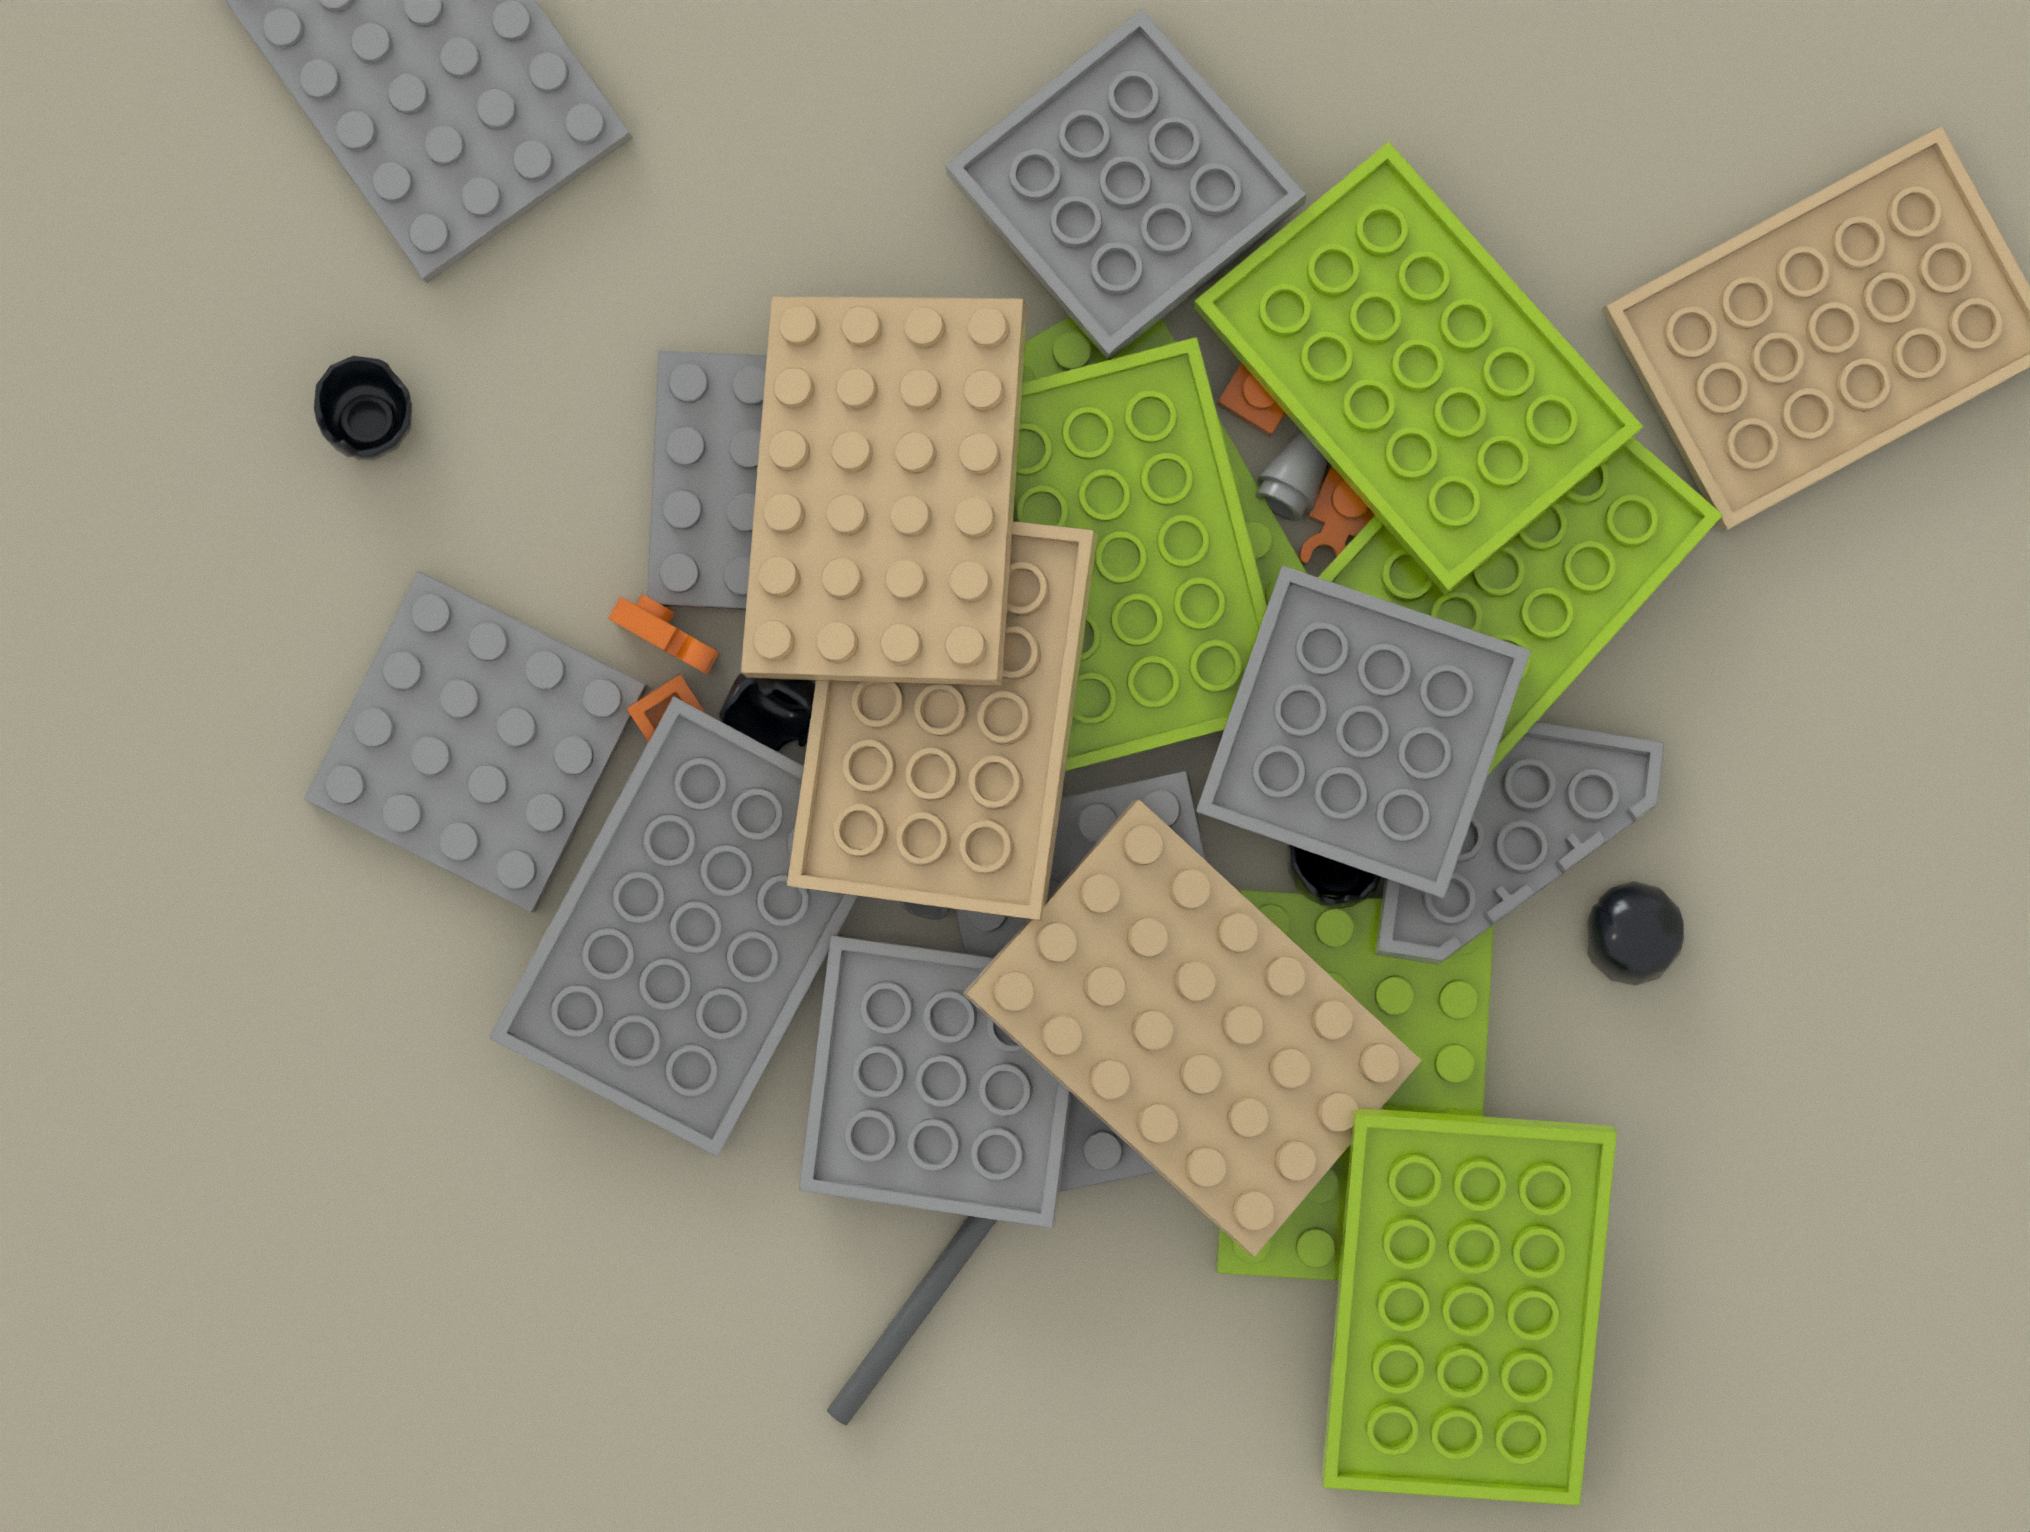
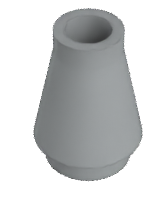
(1293, 479)

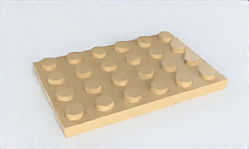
(1829, 328)
(885, 490)
(954, 784)
(1192, 1027)

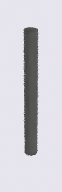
(909, 1318)

